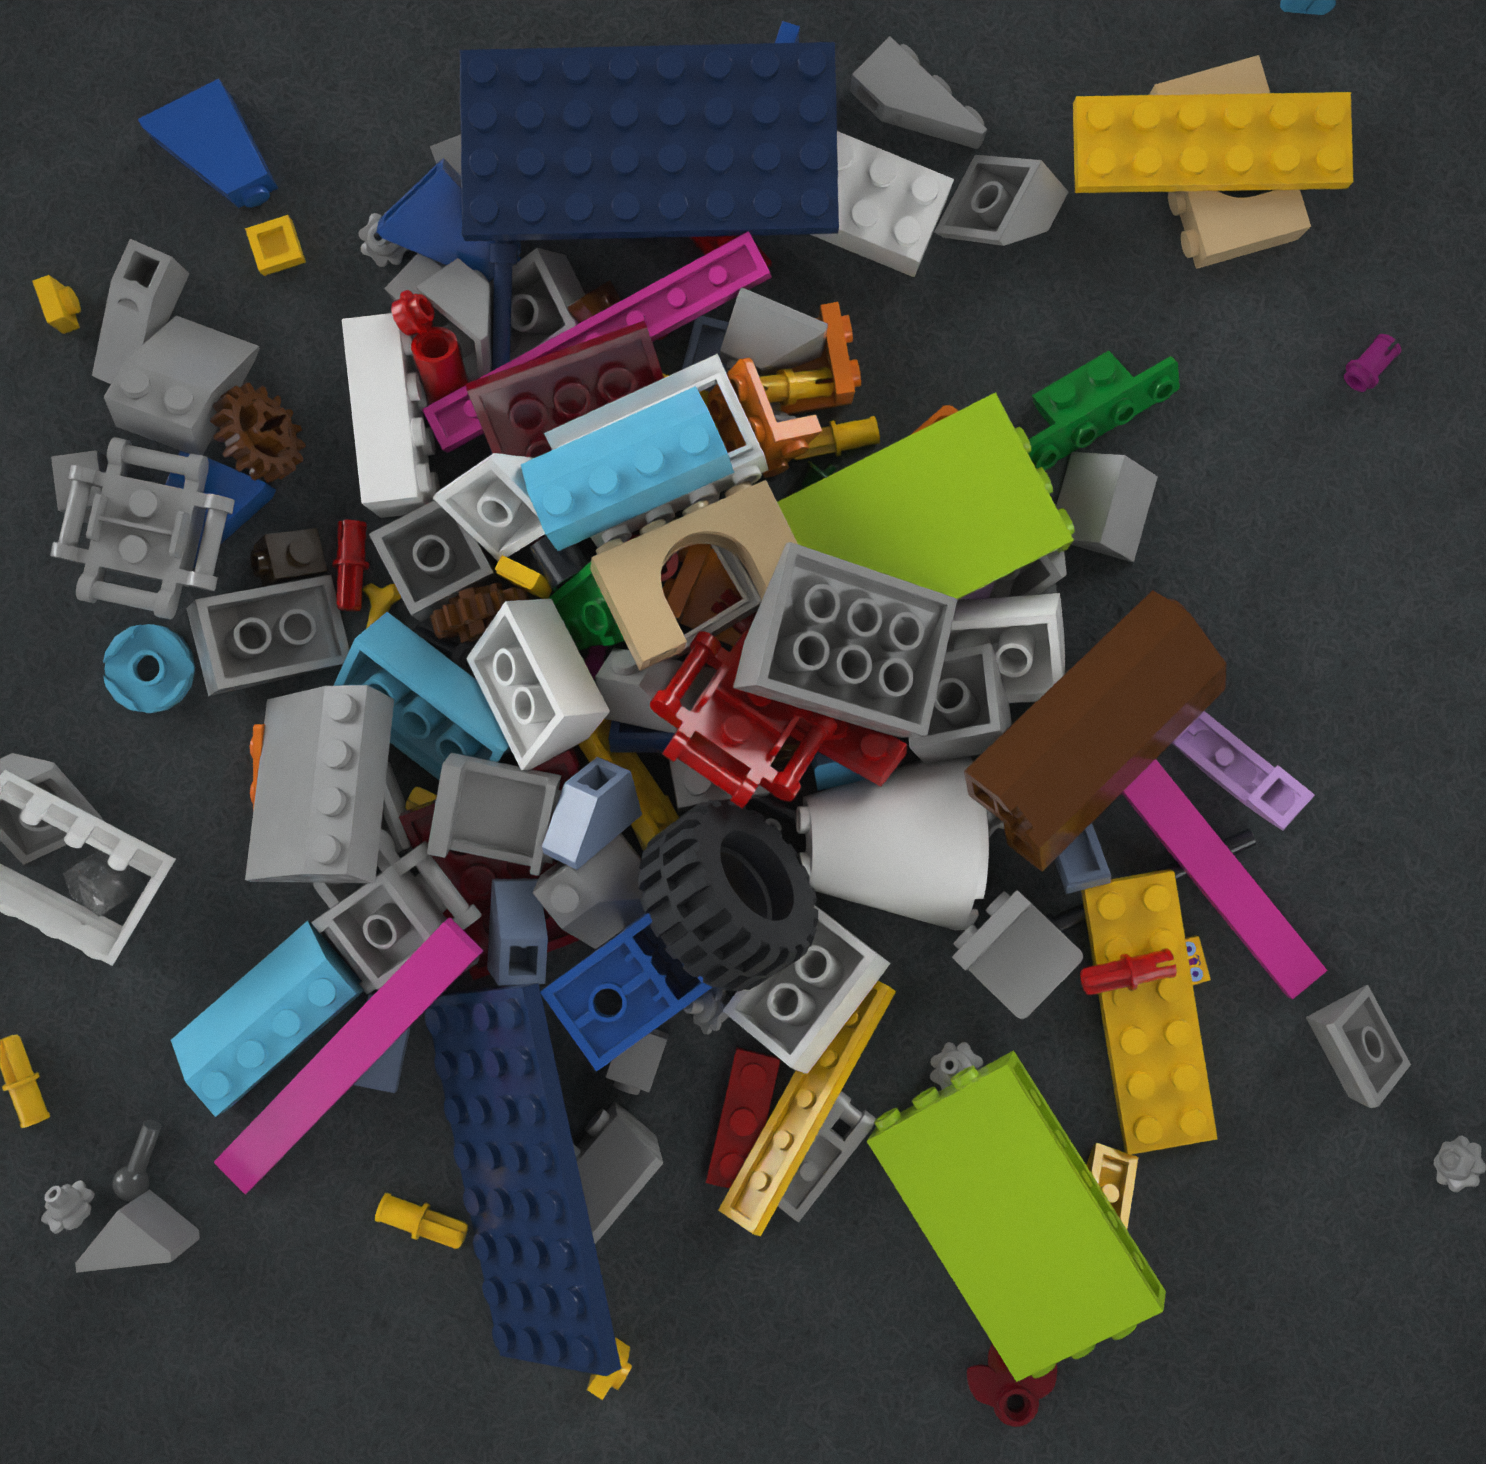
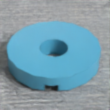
(174, 674)

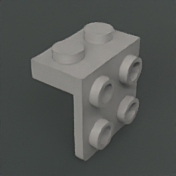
(1017, 954)

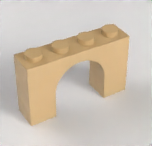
(1224, 225)
(630, 572)

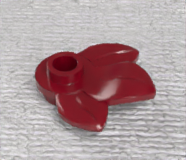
(995, 1384)

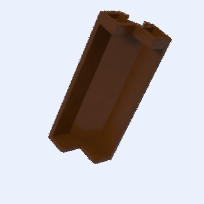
(1097, 728)

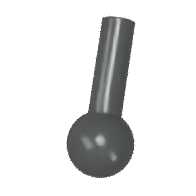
(132, 1179)

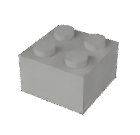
(431, 559)

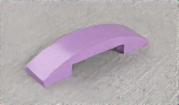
(1242, 771)

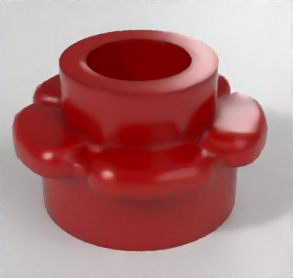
(412, 313)

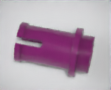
(1364, 371)

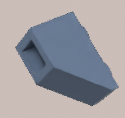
(591, 812)
(516, 933)

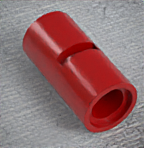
(439, 363)

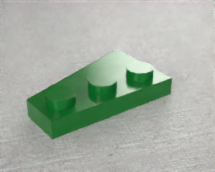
(586, 611)

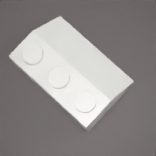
(1024, 637)
(536, 682)

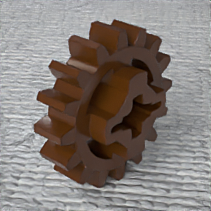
(257, 432)
(472, 611)

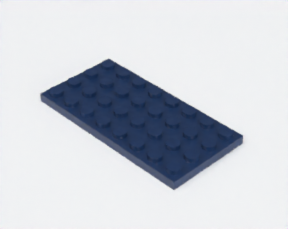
(649, 141)
(521, 1178)

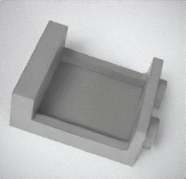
(493, 811)

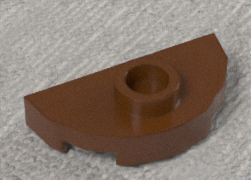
(594, 302)

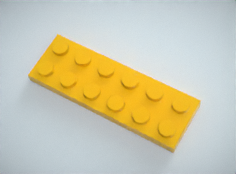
(1212, 142)
(1156, 1028)

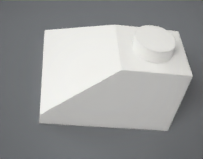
(493, 505)

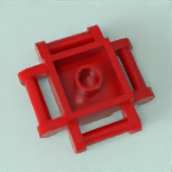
(735, 733)

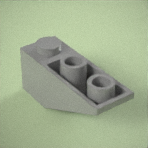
(907, 96)
(136, 305)

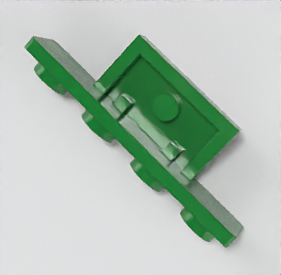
(1095, 402)

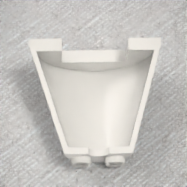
(902, 845)

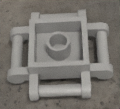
(143, 528)
(394, 916)

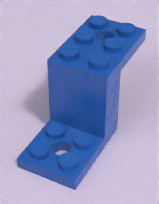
(644, 976)

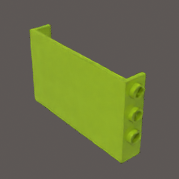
(938, 505)
(1016, 1217)

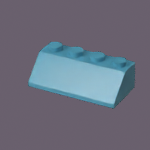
(626, 469)
(435, 700)
(264, 1018)

